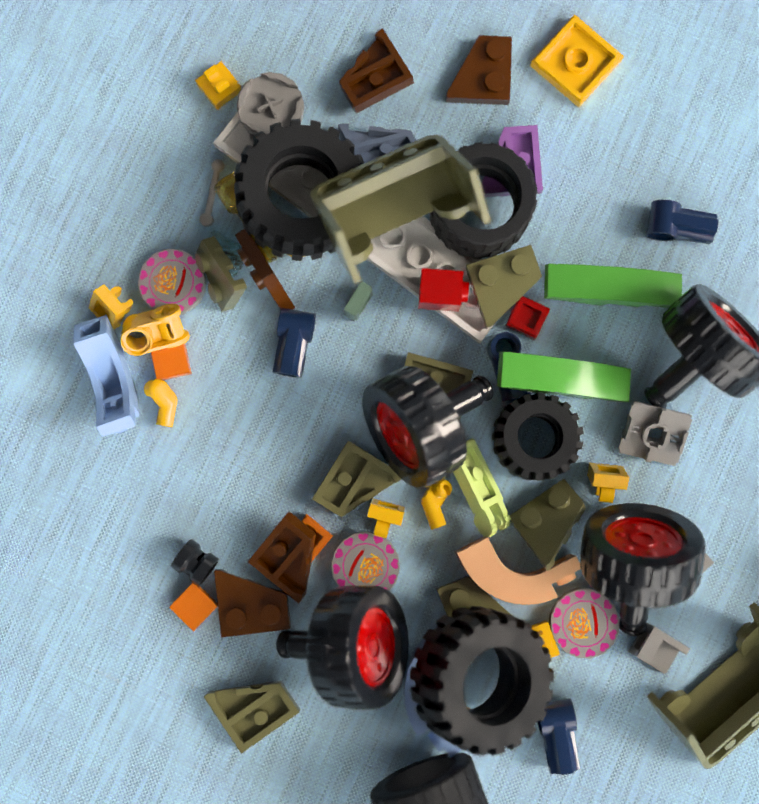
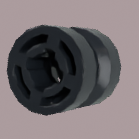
(194, 562)

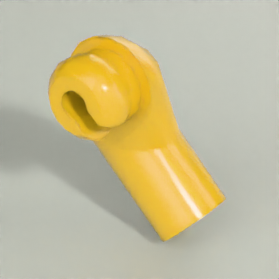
(164, 398)
(433, 500)

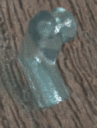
(229, 247)

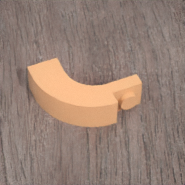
(510, 586)

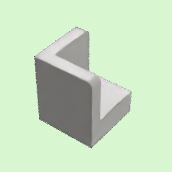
(657, 648)

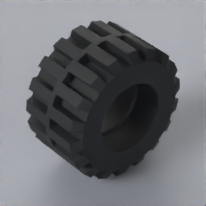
(565, 430)

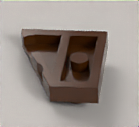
(485, 73)
(375, 74)
(263, 273)
(287, 556)
(249, 606)

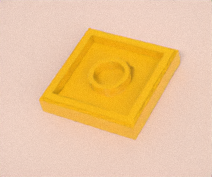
(576, 60)

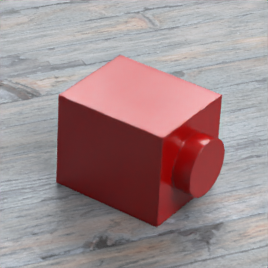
(442, 290)

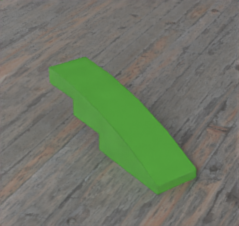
(611, 285)
(563, 377)

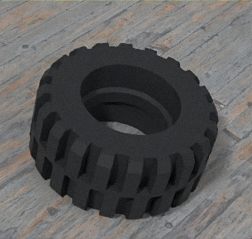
(270, 154)
(520, 689)

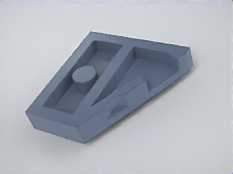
(376, 141)

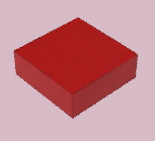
(527, 317)

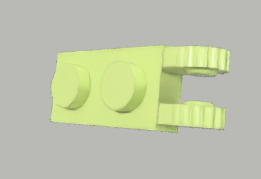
(482, 492)

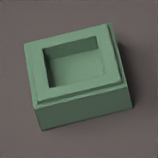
(358, 301)

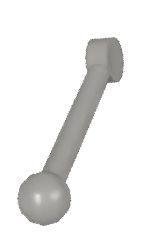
(206, 218)

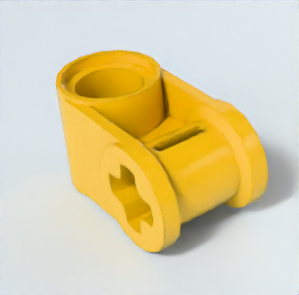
(157, 326)

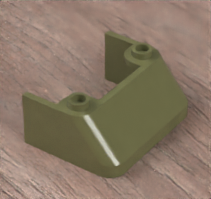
(395, 191)
(720, 708)

